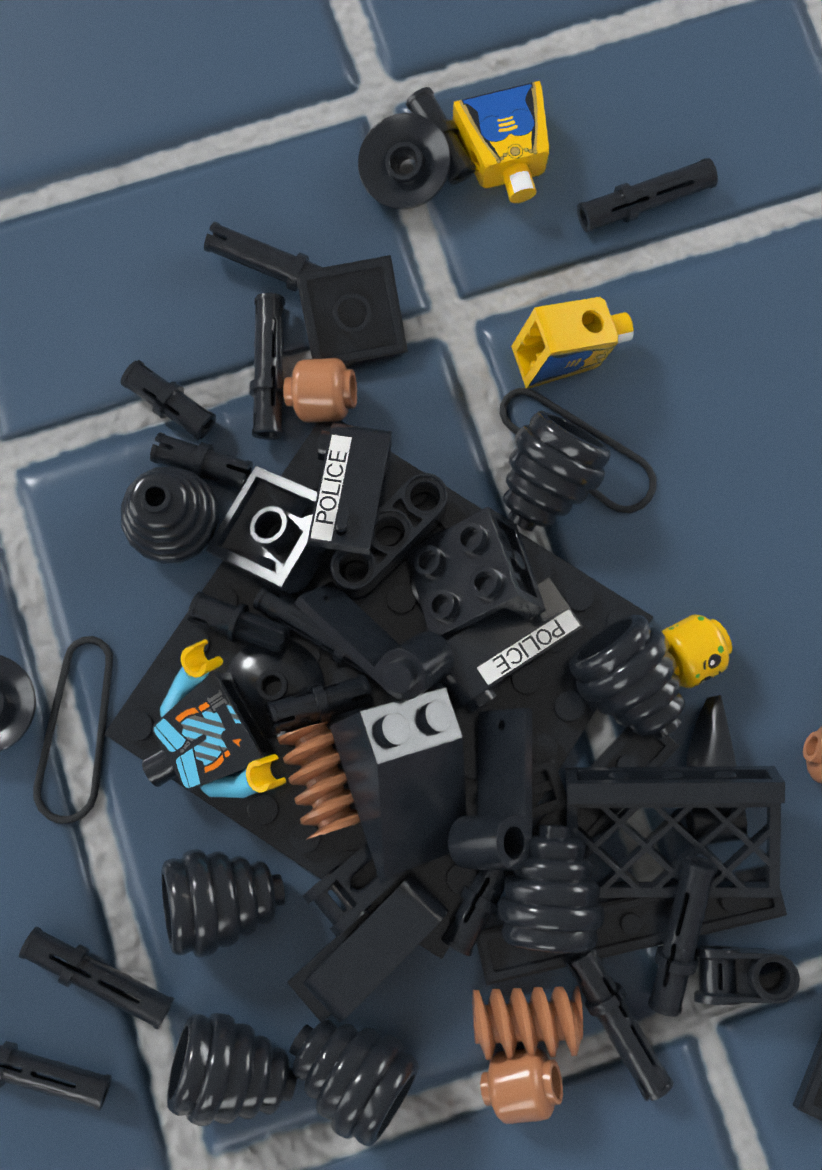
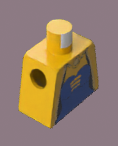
(505, 137)
(568, 339)

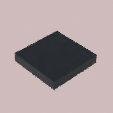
(352, 310)

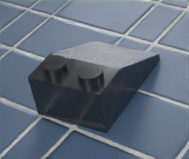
(405, 778)

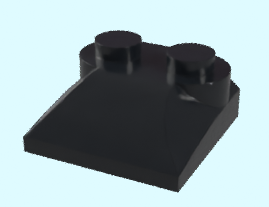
(269, 532)

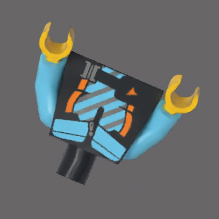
(210, 734)

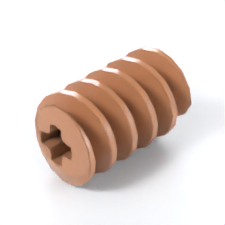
(321, 777)
(528, 1022)

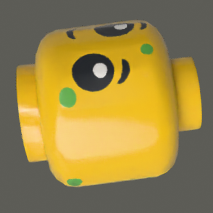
(699, 649)

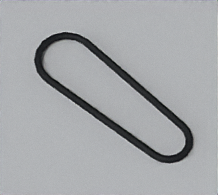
(585, 426)
(51, 727)

